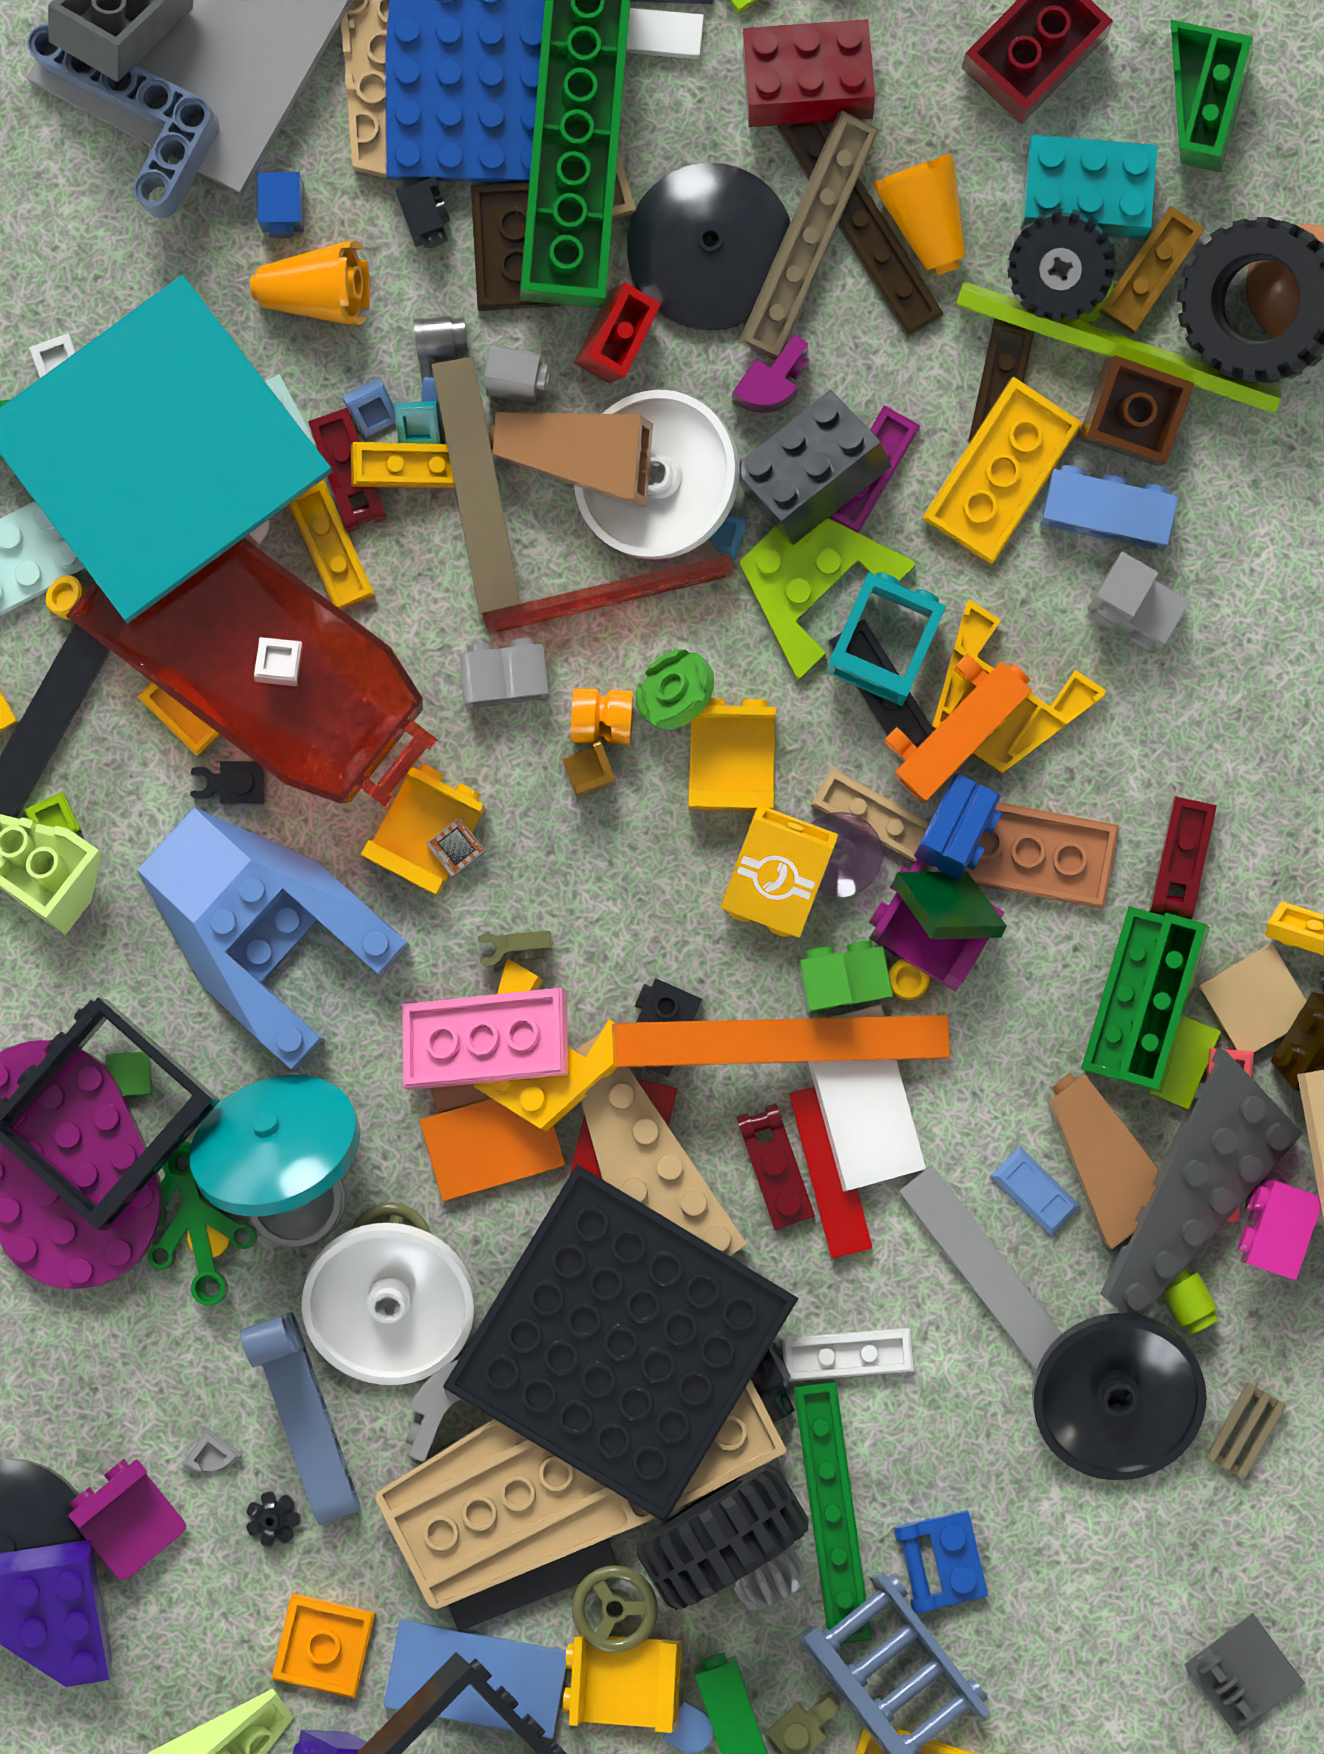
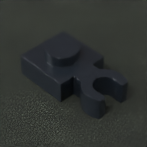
(237, 783)

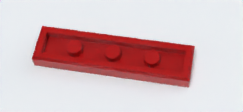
(838, 1209)

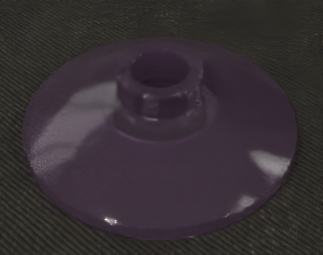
(863, 851)

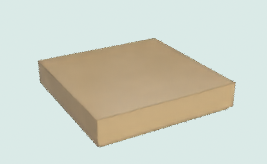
(1254, 999)

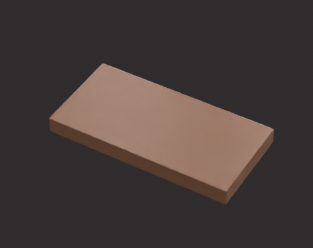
(1047, 856)

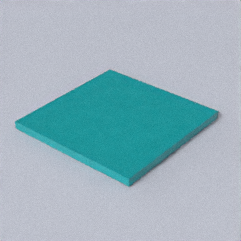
(156, 448)

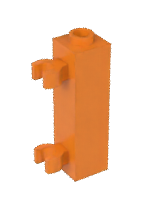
(962, 731)

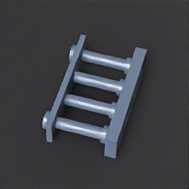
(852, 1678)

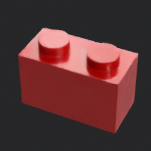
(617, 333)

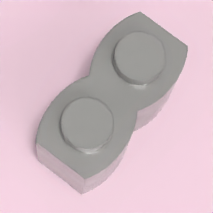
(516, 375)
(503, 674)

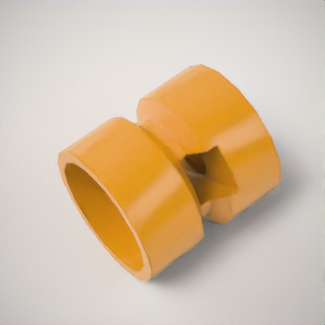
(601, 716)

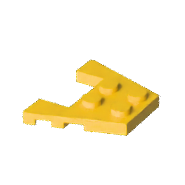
(1032, 720)
(550, 1098)

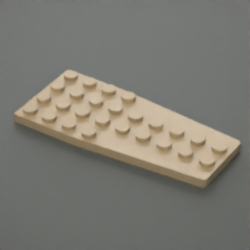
(509, 1506)

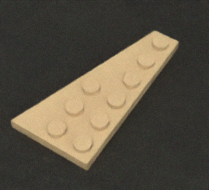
(364, 59)
(647, 1160)

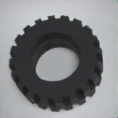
(1207, 287)
(722, 1537)

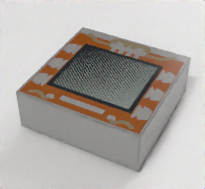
(456, 847)

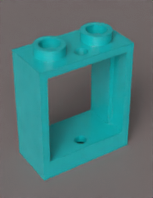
(870, 676)

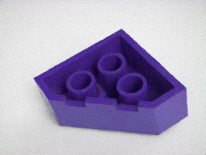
(55, 1612)

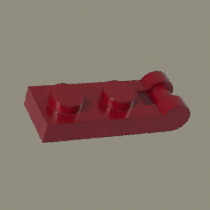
(333, 439)
(1183, 856)
(776, 1168)

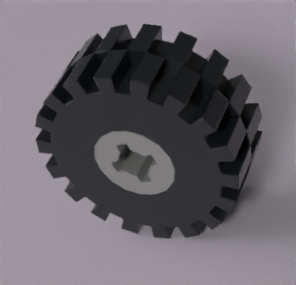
(1074, 242)

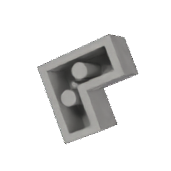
(1137, 603)

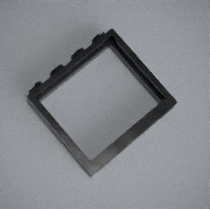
(38, 1078)
(438, 1695)

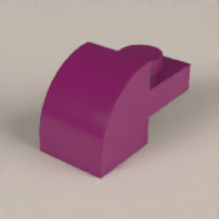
(768, 388)

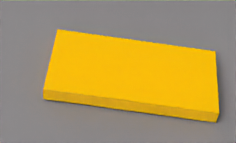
(1002, 471)

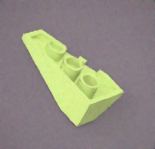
(47, 870)
(243, 1730)

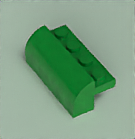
(1145, 998)

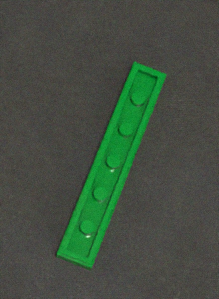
(831, 1504)

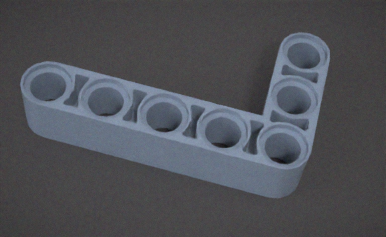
(138, 100)
(301, 1410)

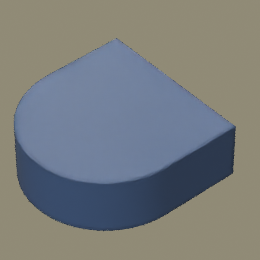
(693, 1729)

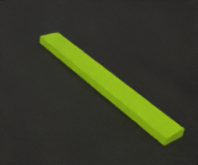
(1112, 343)

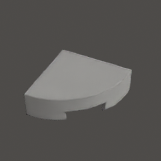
(210, 1454)

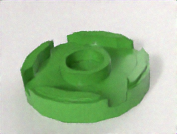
(675, 689)

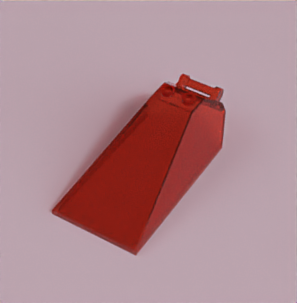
(203, 653)

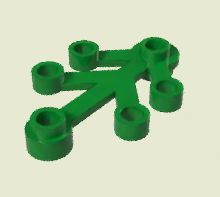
(194, 1216)

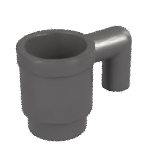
(438, 338)

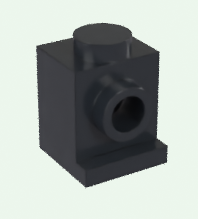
(423, 213)

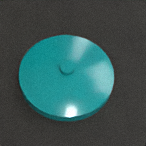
(274, 1145)

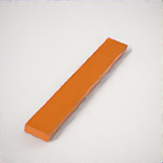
(780, 1041)

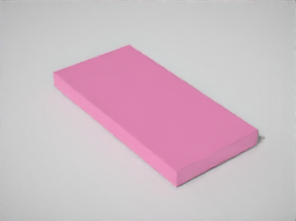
(485, 1039)

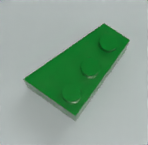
(1208, 90)

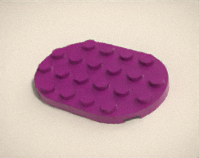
(93, 1139)

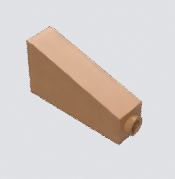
(585, 450)
(1105, 1157)

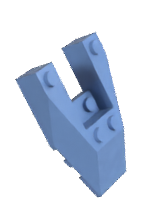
(243, 908)

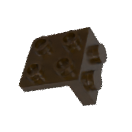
(1304, 1043)

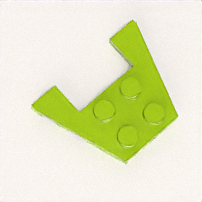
(794, 577)

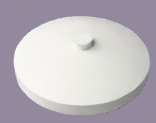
(689, 481)
(388, 1303)

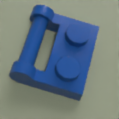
(955, 1559)

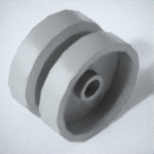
(306, 1223)

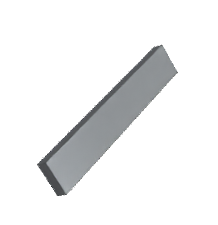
(981, 1264)

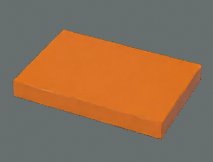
(486, 1148)

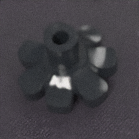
(279, 1512)

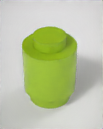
(1190, 1302)

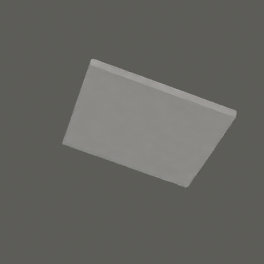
(240, 59)

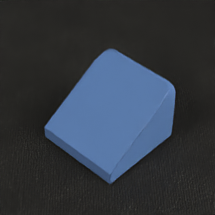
(371, 408)

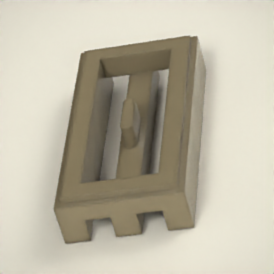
(1261, 1437)

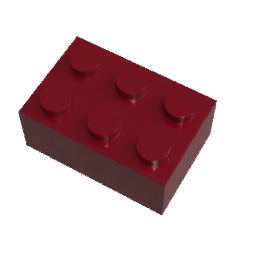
(1035, 51)
(808, 72)

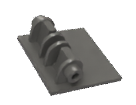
(1244, 1674)

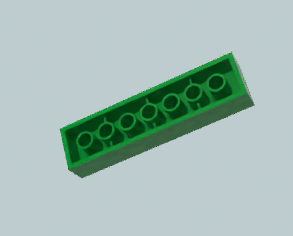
(574, 152)

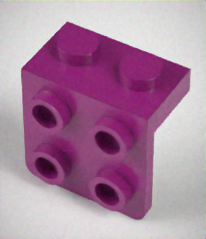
(126, 1519)

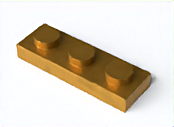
(1151, 270)

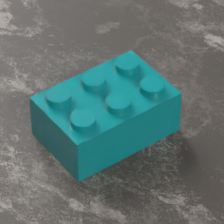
(1094, 177)

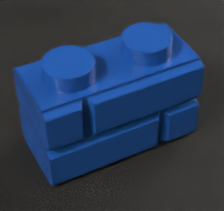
(958, 826)

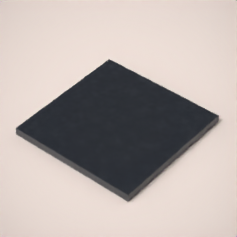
(620, 1342)

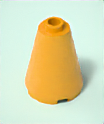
(927, 211)
(317, 284)

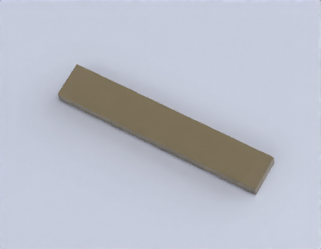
(808, 235)
(475, 484)

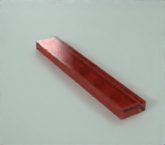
(608, 594)

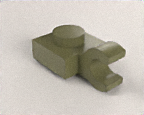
(527, 945)
(800, 1729)

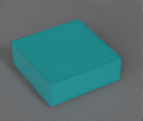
(418, 422)

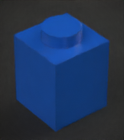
(281, 203)

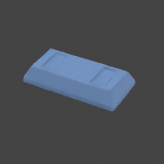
(1035, 1191)

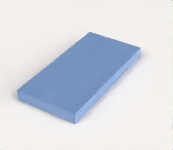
(524, 1669)

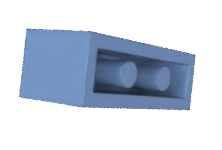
(1109, 508)

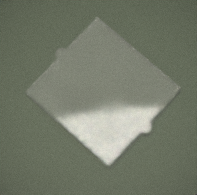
(869, 756)

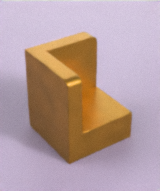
(589, 771)

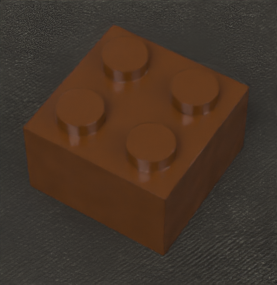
(1135, 410)

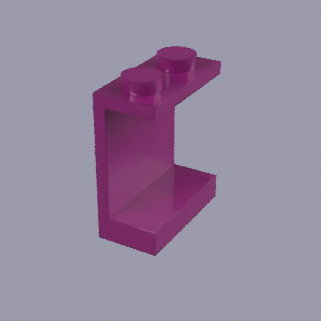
(903, 935)

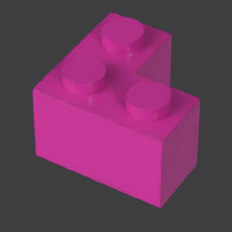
(1280, 1228)

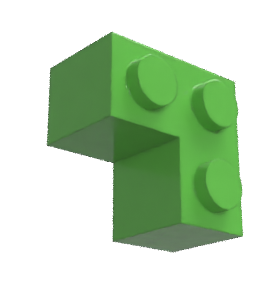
(844, 978)

